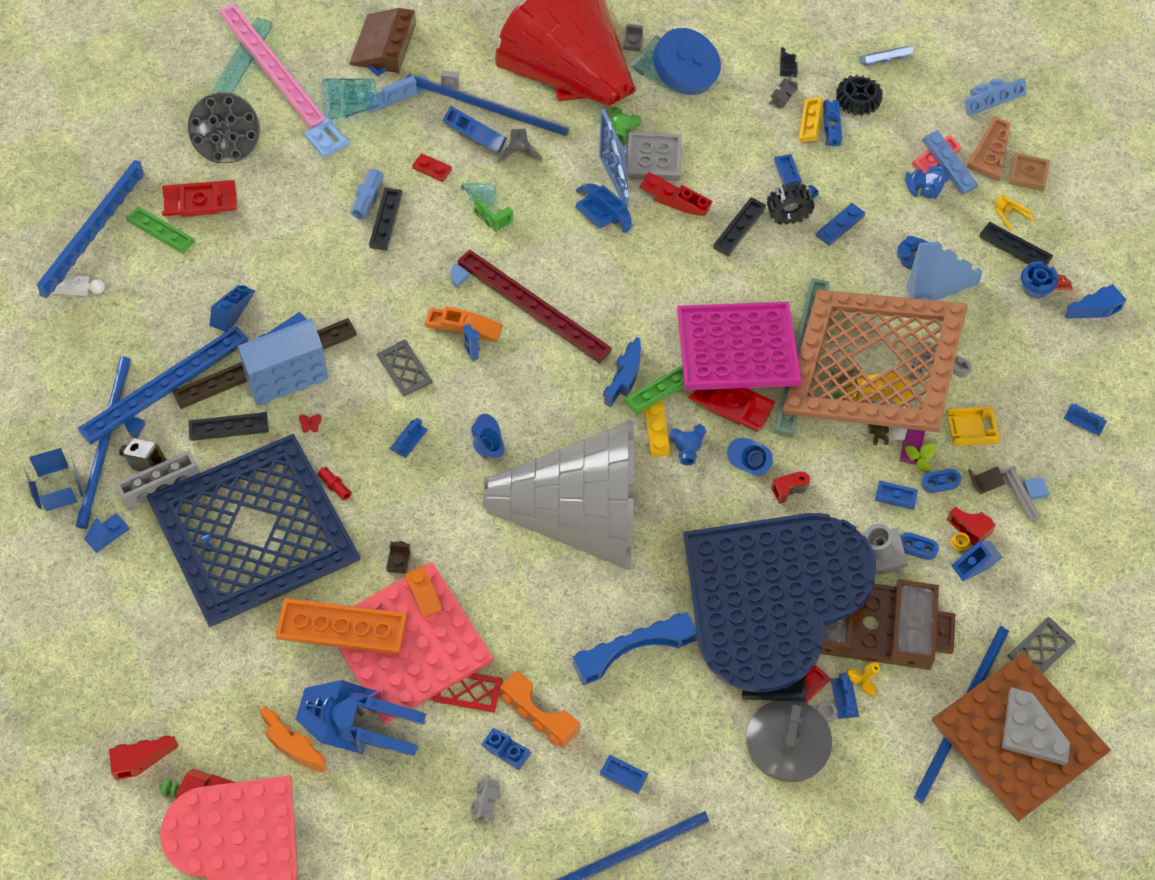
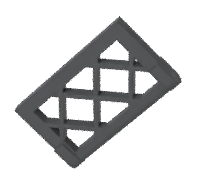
(415, 385)
(1057, 631)

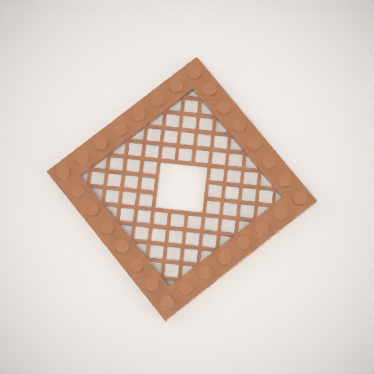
(925, 416)

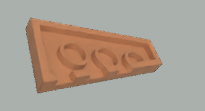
(990, 152)

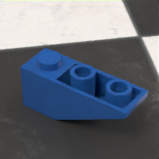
(1098, 305)
(230, 307)

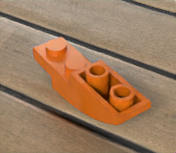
(454, 320)
(292, 745)

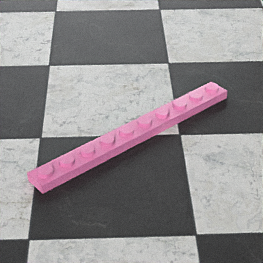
(272, 66)

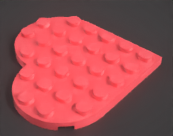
(234, 831)

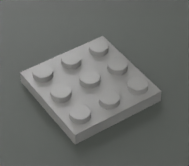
(655, 154)

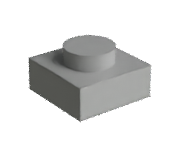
(450, 79)

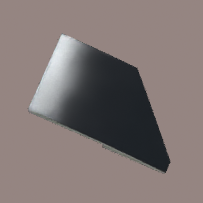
(788, 64)

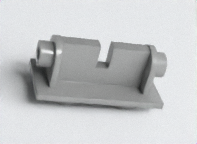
(486, 791)

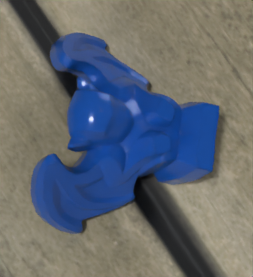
(930, 182)

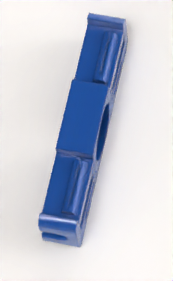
(833, 132)

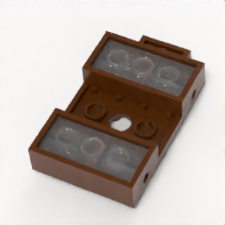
(907, 629)

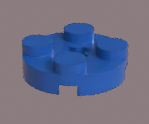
(906, 250)

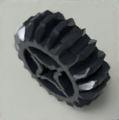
(858, 99)

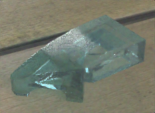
(484, 192)

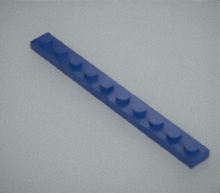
(90, 229)
(162, 385)

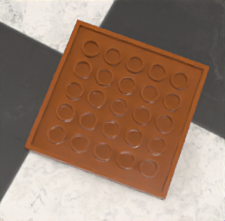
(977, 730)

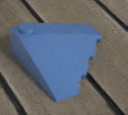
(613, 156)
(939, 273)

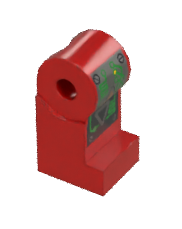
(789, 485)

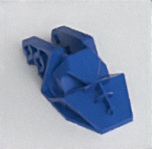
(330, 711)

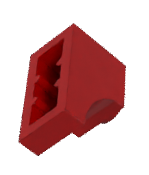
(976, 526)

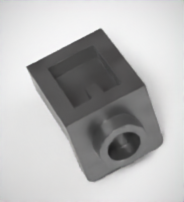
(633, 37)

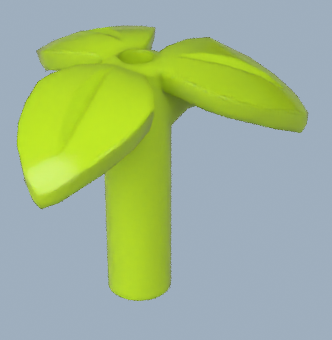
(926, 451)

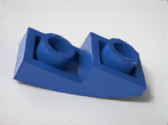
(506, 749)

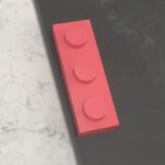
(927, 159)

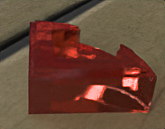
(1064, 283)

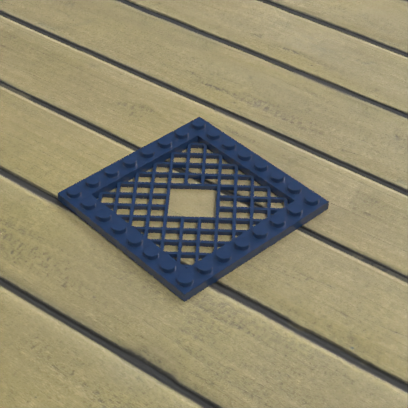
(290, 578)

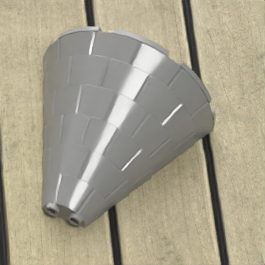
(574, 494)

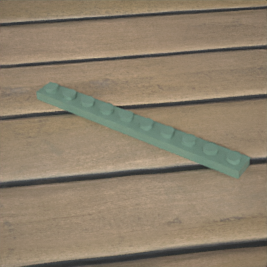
(786, 423)

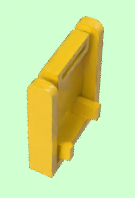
(968, 428)

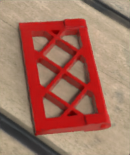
(474, 704)

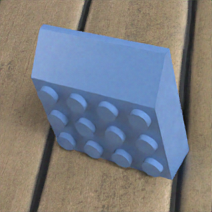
(283, 362)

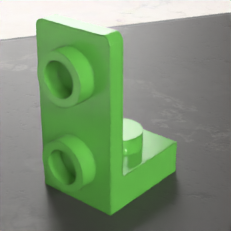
(497, 221)

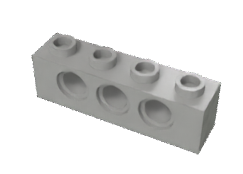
(136, 487)

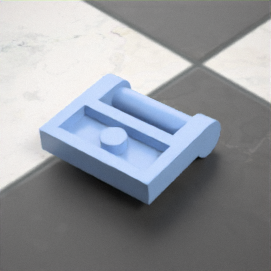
(322, 142)

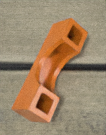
(558, 726)

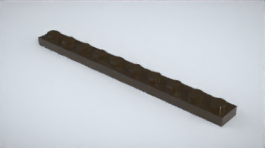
(235, 374)

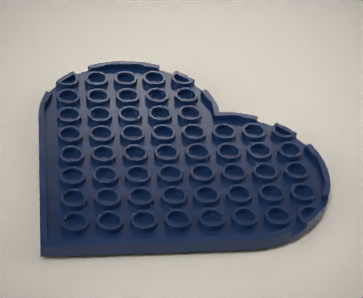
(770, 591)

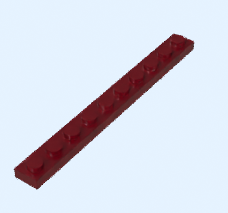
(535, 306)

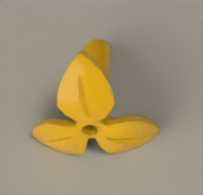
(869, 672)

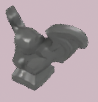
(519, 143)

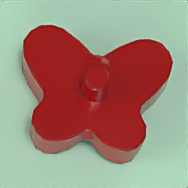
(310, 423)

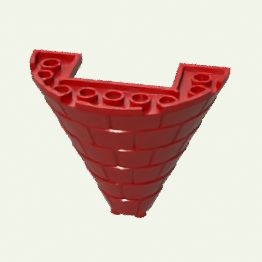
(567, 47)

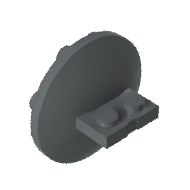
(223, 127)
(789, 740)

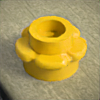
(960, 537)

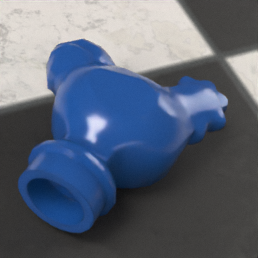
(688, 443)

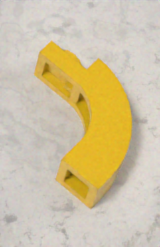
(879, 384)

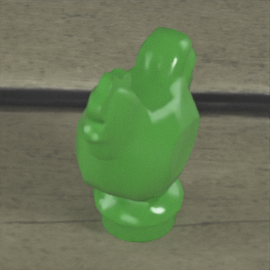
(623, 123)

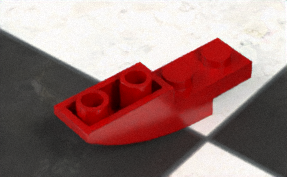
(678, 198)

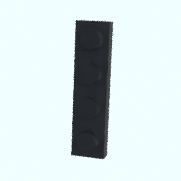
(385, 219)
(739, 226)
(1014, 245)
(228, 426)

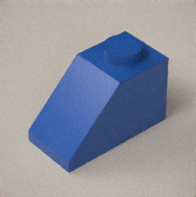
(977, 560)

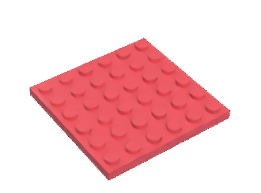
(433, 649)

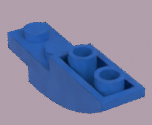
(474, 129)
(626, 373)

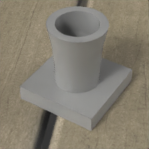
(886, 548)

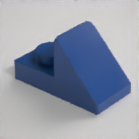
(104, 533)

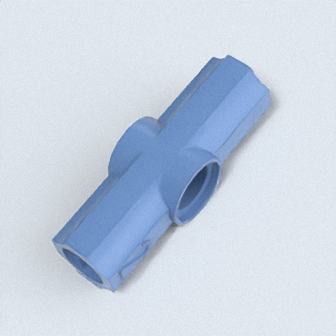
(367, 194)

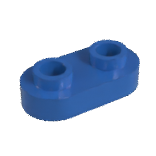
(939, 479)
(918, 544)

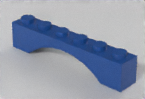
(673, 632)

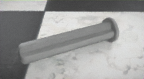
(1021, 493)

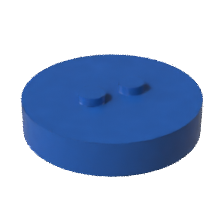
(686, 61)

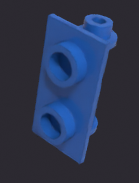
(1085, 419)
(409, 438)
(844, 697)

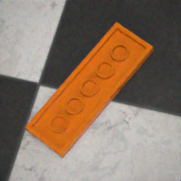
(341, 626)

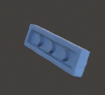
(947, 158)

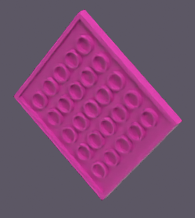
(738, 346)

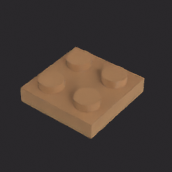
(1029, 171)

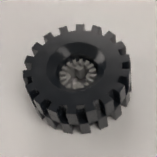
(790, 203)

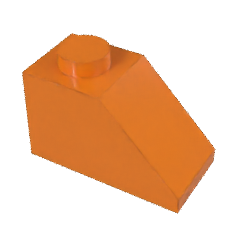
(423, 592)

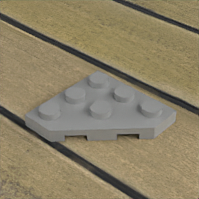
(1032, 730)

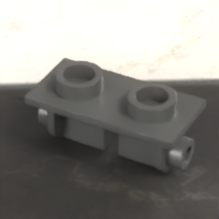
(787, 87)

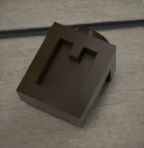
(398, 557)

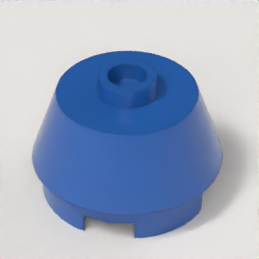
(1038, 279)

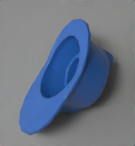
(488, 437)
(750, 456)

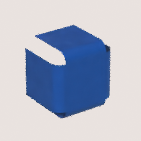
(46, 464)

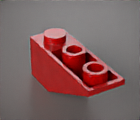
(133, 759)

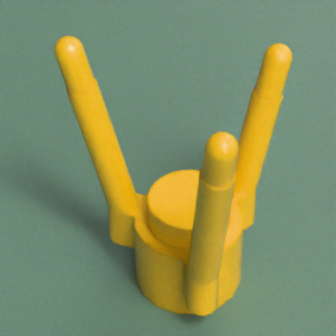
(1005, 204)

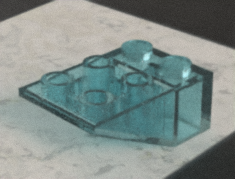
(347, 97)

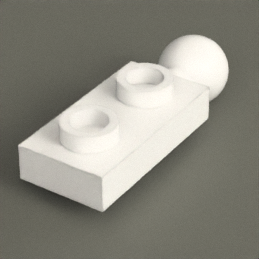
(79, 286)

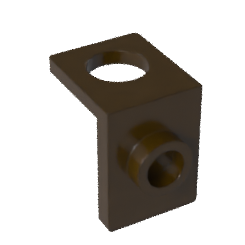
(987, 480)

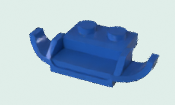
(603, 207)

